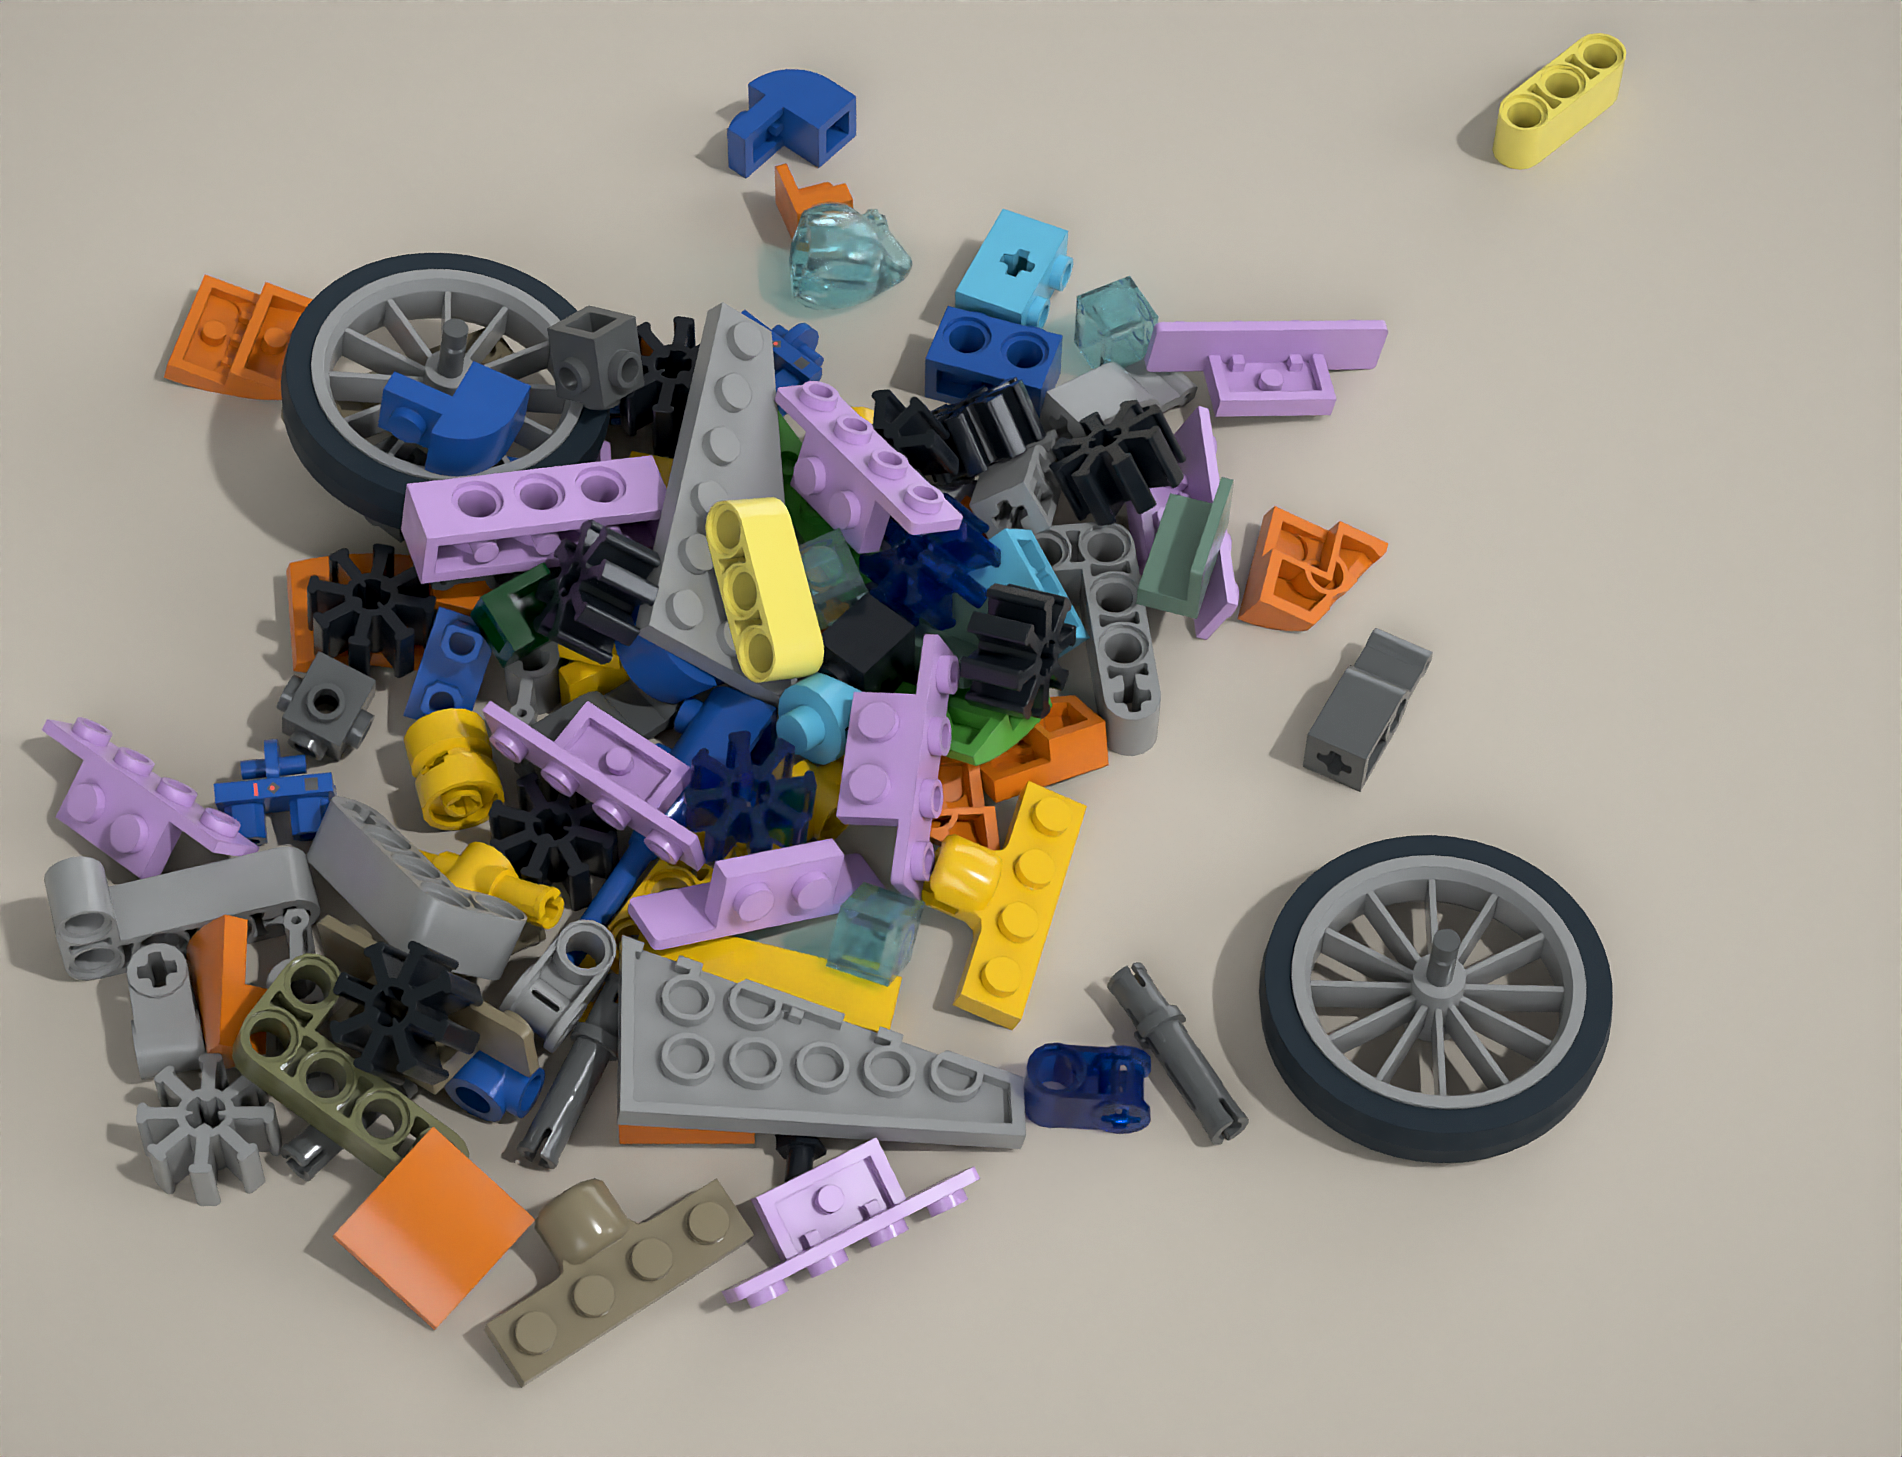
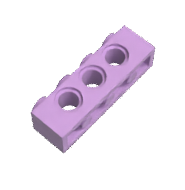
(522, 516)

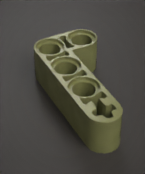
(310, 1052)

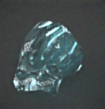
(844, 257)

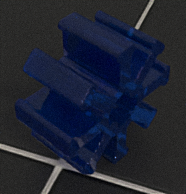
(926, 569)
(720, 796)

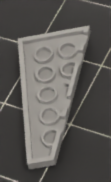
(722, 454)
(774, 1063)

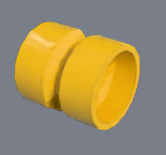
(453, 768)

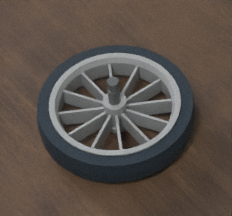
(388, 295)
(1435, 998)

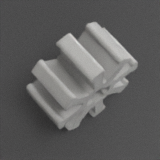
(208, 1130)

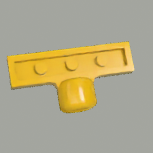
(1006, 900)

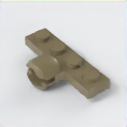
(610, 1269)

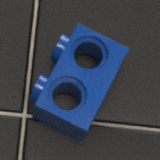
(984, 351)

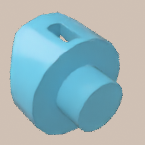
(815, 717)

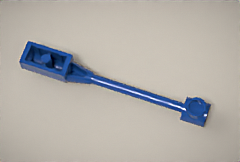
(492, 1088)

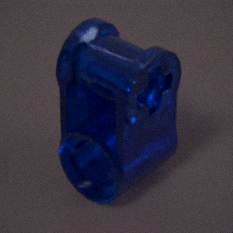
(1091, 1089)

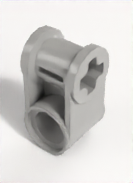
(555, 990)
(165, 1017)

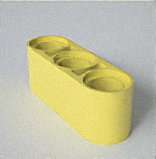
(1559, 101)
(764, 589)

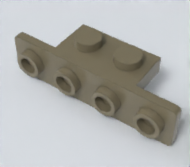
(501, 1033)

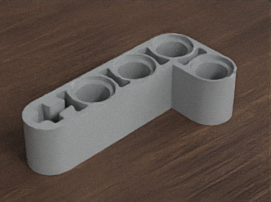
(1102, 578)
(408, 895)
(106, 925)

